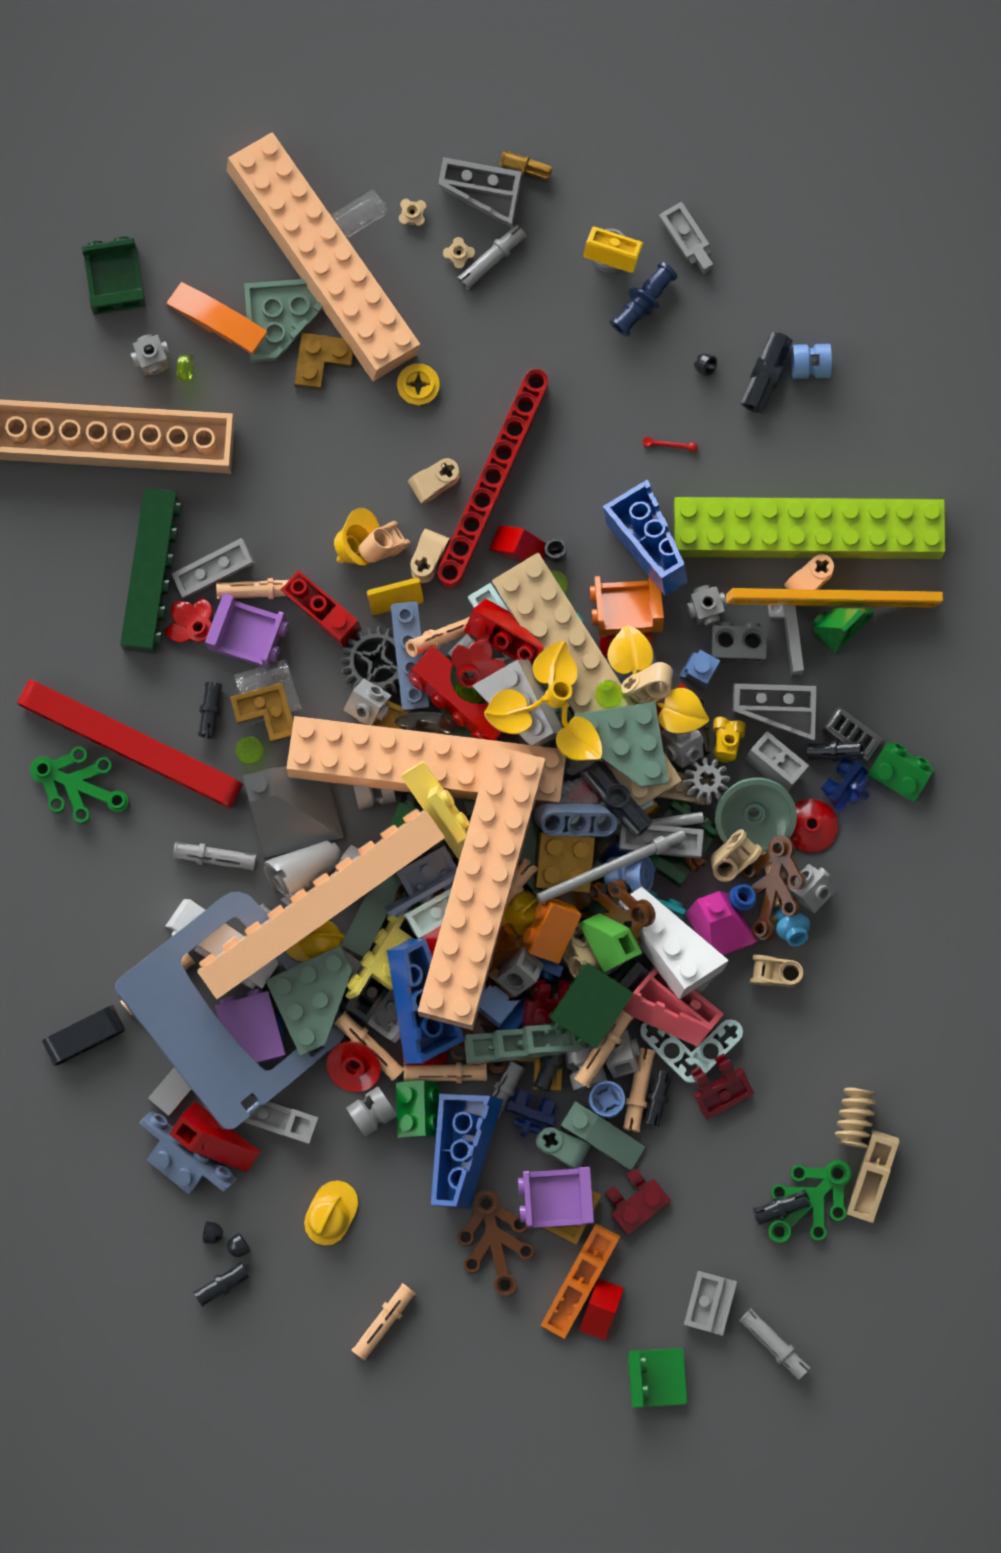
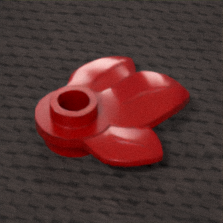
(187, 619)
(474, 659)

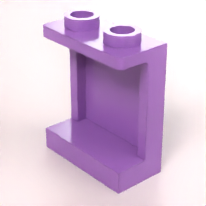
(246, 632)
(253, 1025)
(556, 1198)

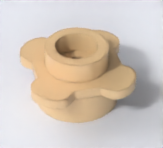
(412, 219)
(458, 260)

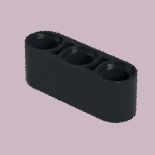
(83, 1035)

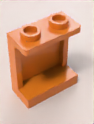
(626, 604)

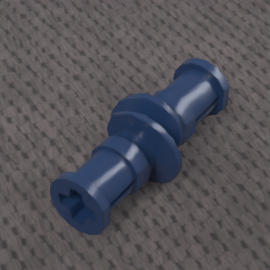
(643, 298)

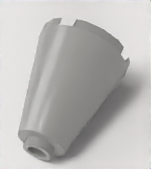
(300, 868)

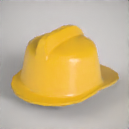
(356, 529)
(521, 911)
(316, 943)
(331, 1213)

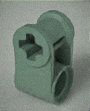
(567, 1149)

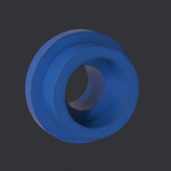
(746, 893)

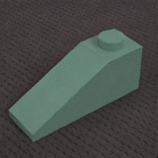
(602, 1136)

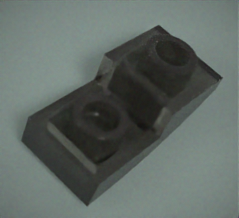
(426, 722)

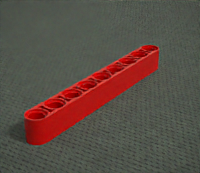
(493, 465)
(130, 743)

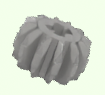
(706, 771)

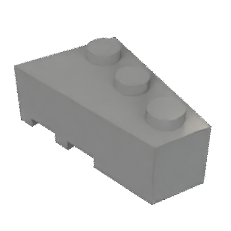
(483, 187)
(520, 678)
(780, 706)

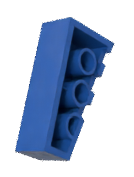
(645, 534)
(419, 1035)
(461, 1146)

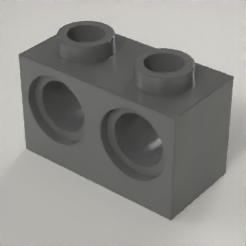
(739, 651)

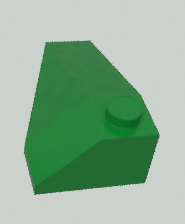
(840, 625)

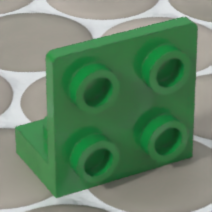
(657, 1377)

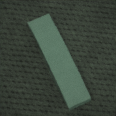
(371, 916)
(519, 1044)

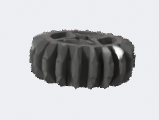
(366, 657)

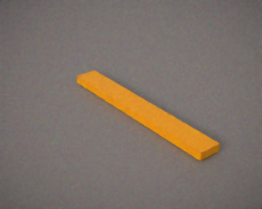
(849, 598)

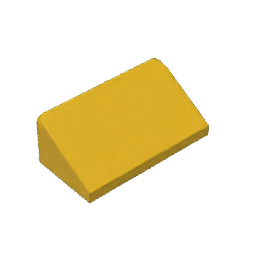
(612, 249)
(383, 597)

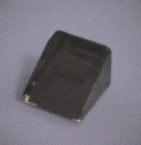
(603, 845)

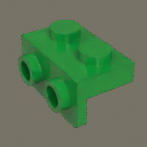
(901, 770)
(417, 1108)

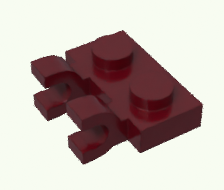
(539, 1007)
(722, 1093)
(639, 1206)

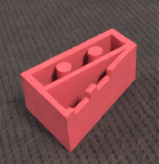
(684, 1018)

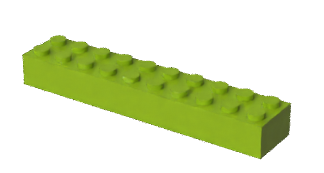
(809, 527)

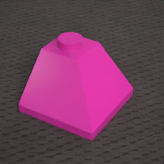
(720, 923)

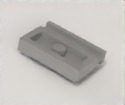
(710, 1303)

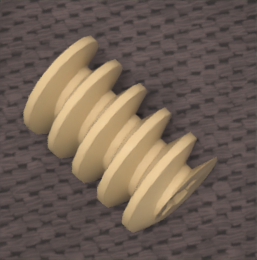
(855, 1117)

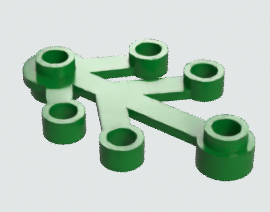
(75, 782)
(816, 1197)

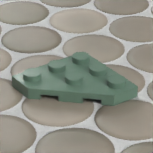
(281, 309)
(631, 742)
(311, 997)

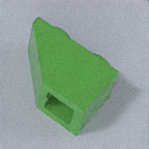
(609, 941)

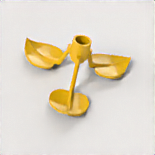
(556, 668)
(682, 707)

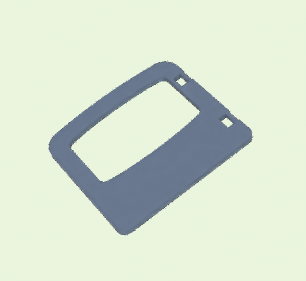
(192, 1035)

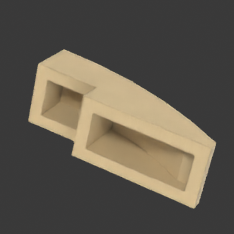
(873, 1176)

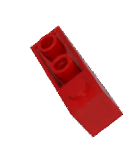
(321, 609)
(502, 631)
(204, 1136)

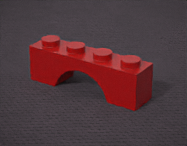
(433, 677)

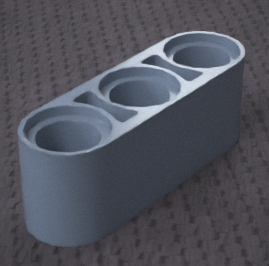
(564, 815)

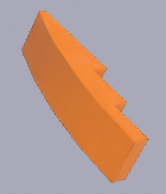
(217, 318)
(580, 1281)

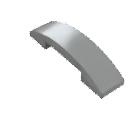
(281, 1120)

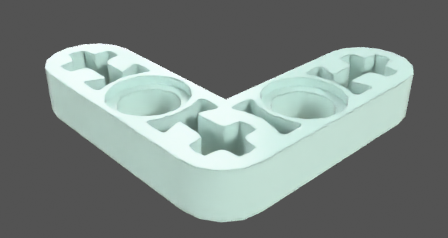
(695, 1057)

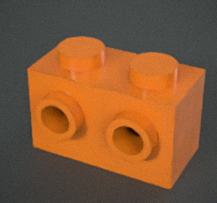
(551, 929)

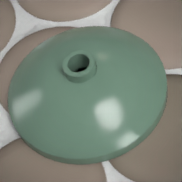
(774, 816)

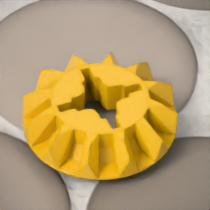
(409, 375)

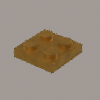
(562, 859)

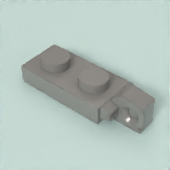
(687, 236)

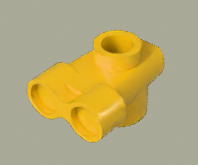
(727, 738)

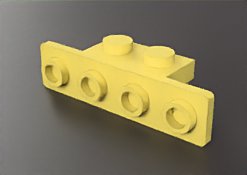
(438, 805)
(376, 962)

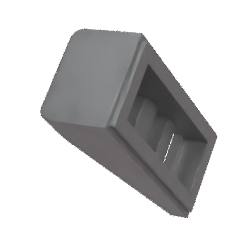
(858, 726)

